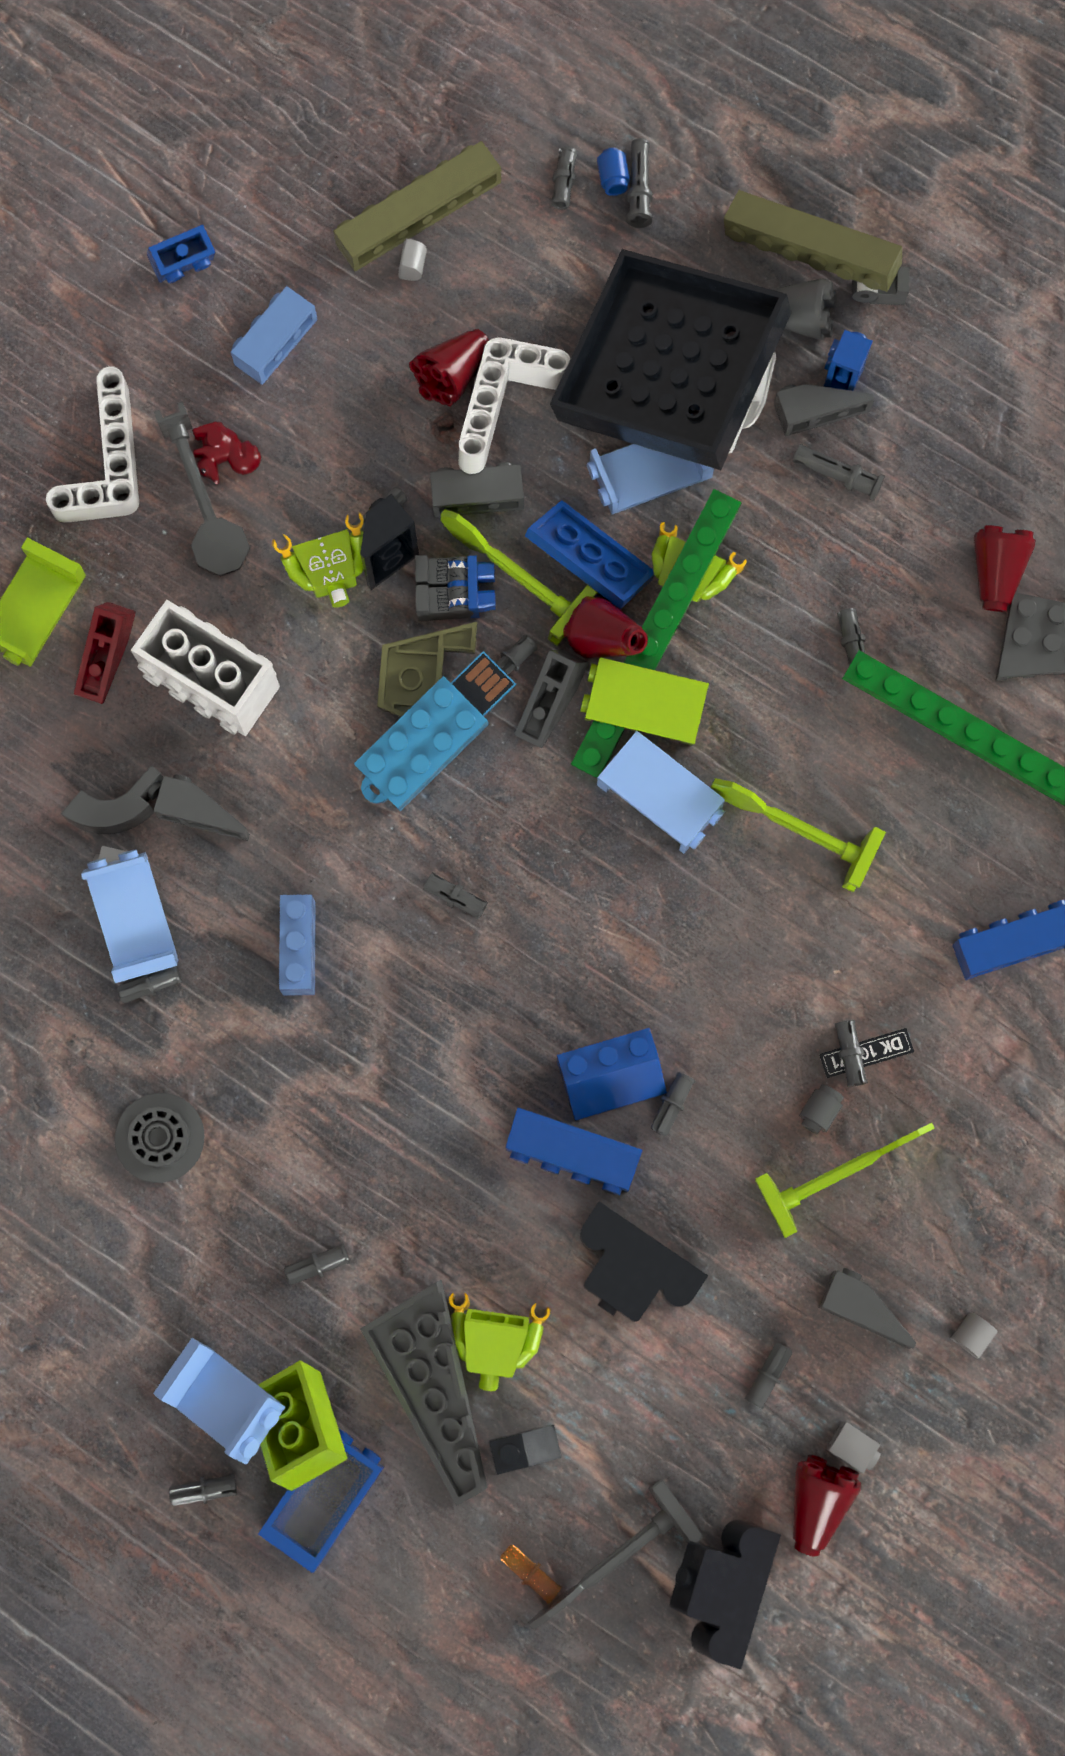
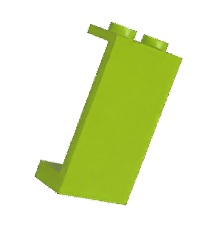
(36, 601)
(645, 700)

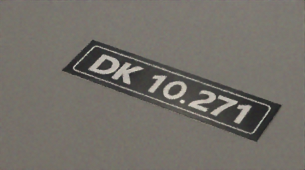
(875, 1051)

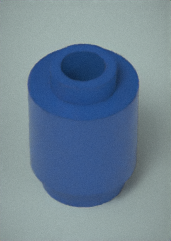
(613, 171)

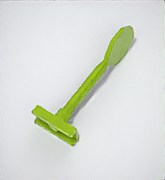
(472, 538)
(859, 857)
(783, 1201)

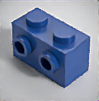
(181, 254)
(847, 360)

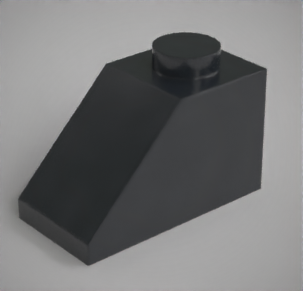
(525, 1449)

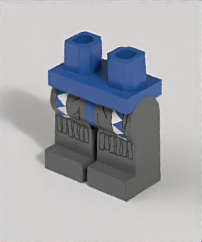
(451, 587)

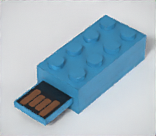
(432, 733)

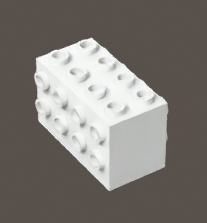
(205, 668)

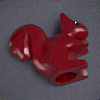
(220, 446)

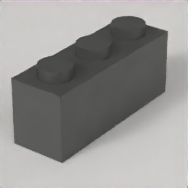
(488, 491)

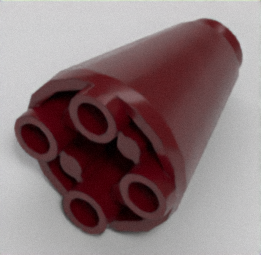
(449, 366)
(1001, 564)
(603, 631)
(821, 1502)

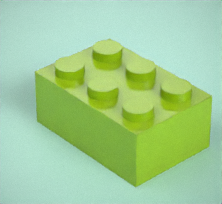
(306, 1434)

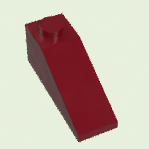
(103, 650)

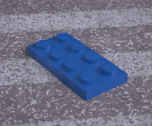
(590, 554)

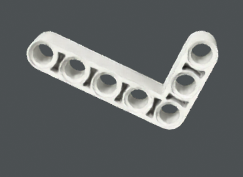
(503, 362)
(113, 455)

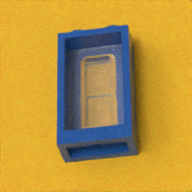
(317, 1512)

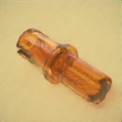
(530, 1573)

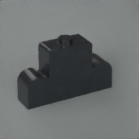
(634, 1267)
(725, 1589)

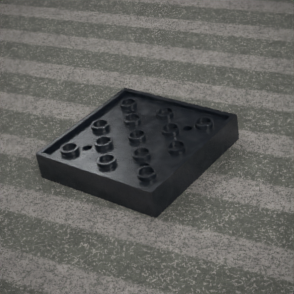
(671, 358)

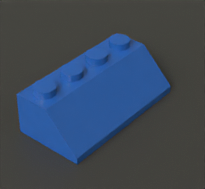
(573, 1151)

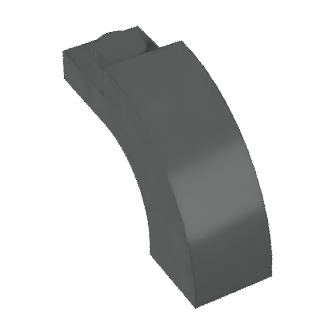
(116, 814)

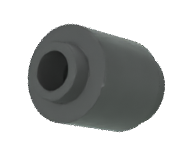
(821, 1109)

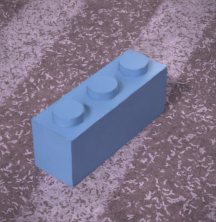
(273, 335)
(297, 945)

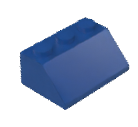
(611, 1074)

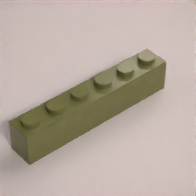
(417, 205)
(813, 241)

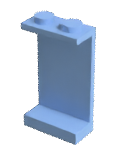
(640, 475)
(662, 791)
(131, 915)
(220, 1400)

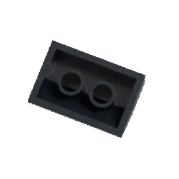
(387, 540)

